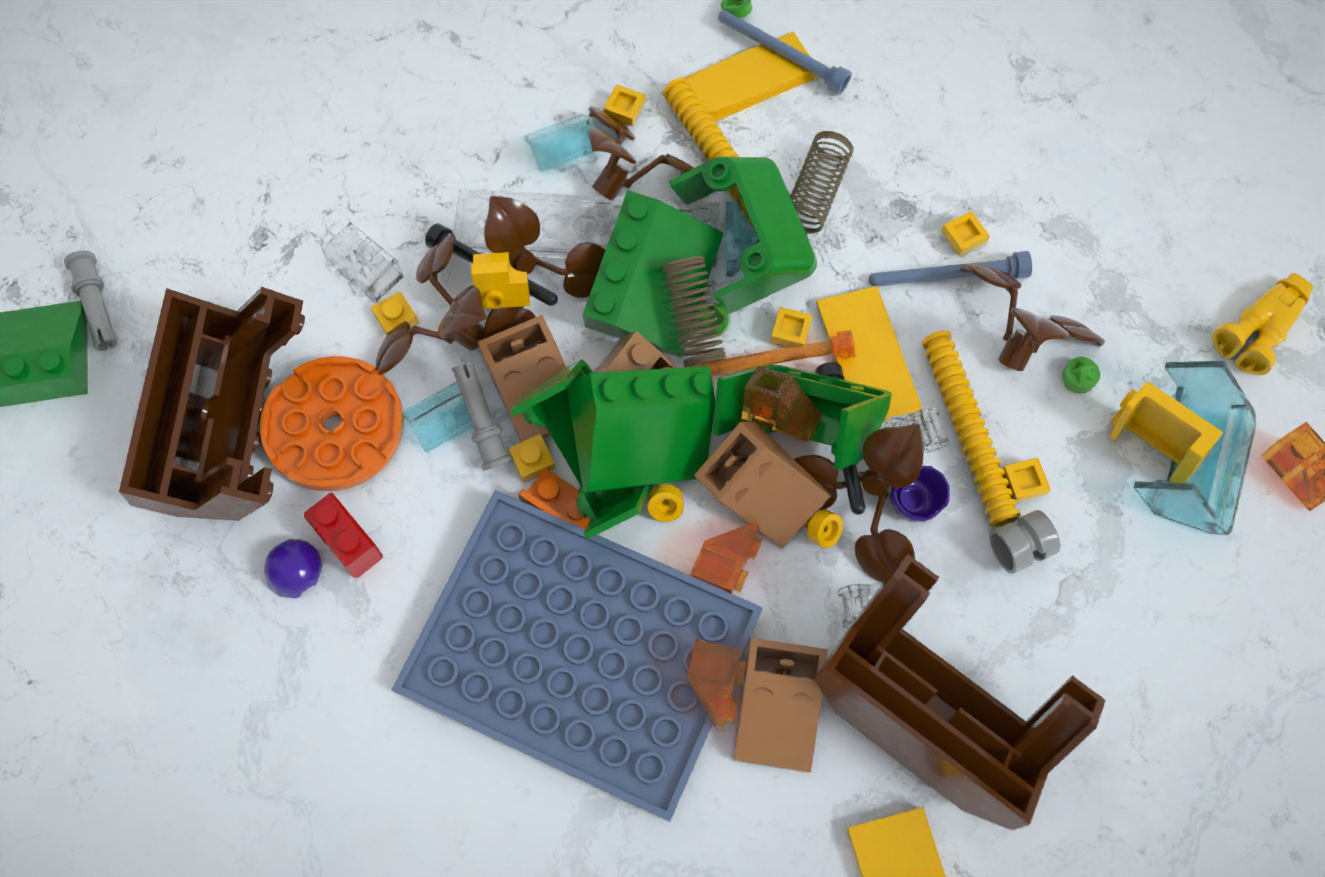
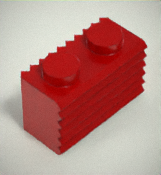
(343, 535)

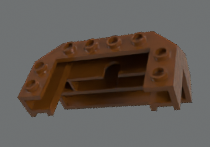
(219, 422)
(941, 719)

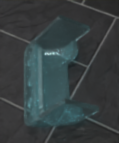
(1214, 490)

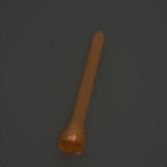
(838, 345)

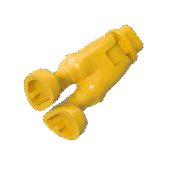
(1270, 316)

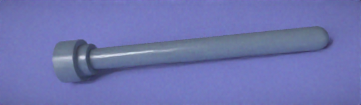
(835, 78)
(1017, 265)

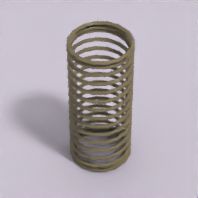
(814, 147)
(706, 355)

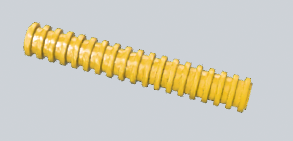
(701, 127)
(970, 428)

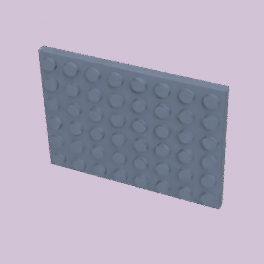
(574, 653)

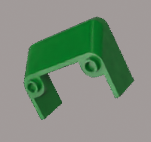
(784, 248)
(550, 407)
(847, 409)

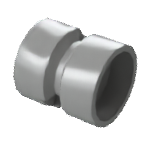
(1019, 544)

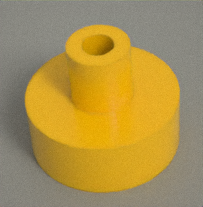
(665, 503)
(824, 528)

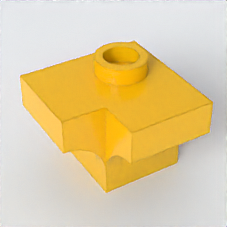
(499, 282)

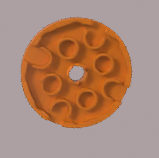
(356, 449)

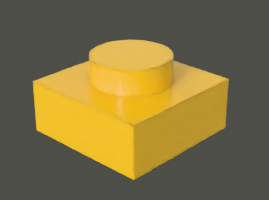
(625, 104)
(965, 233)
(393, 312)
(791, 327)
(531, 457)
(1026, 480)

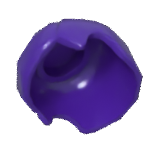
(923, 498)
(292, 568)

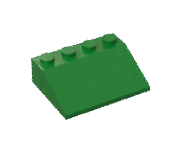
(630, 280)
(43, 353)
(641, 426)

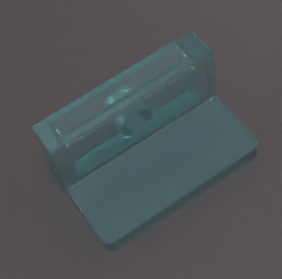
(561, 142)
(439, 417)

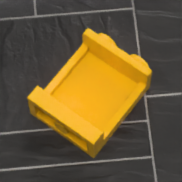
(1167, 428)

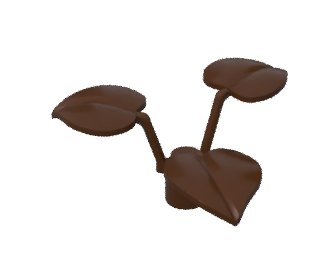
(614, 174)
(511, 228)
(458, 324)
(1024, 343)
(893, 460)

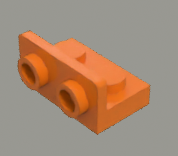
(554, 497)

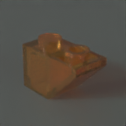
(779, 404)
(1300, 464)
(724, 558)
(712, 679)

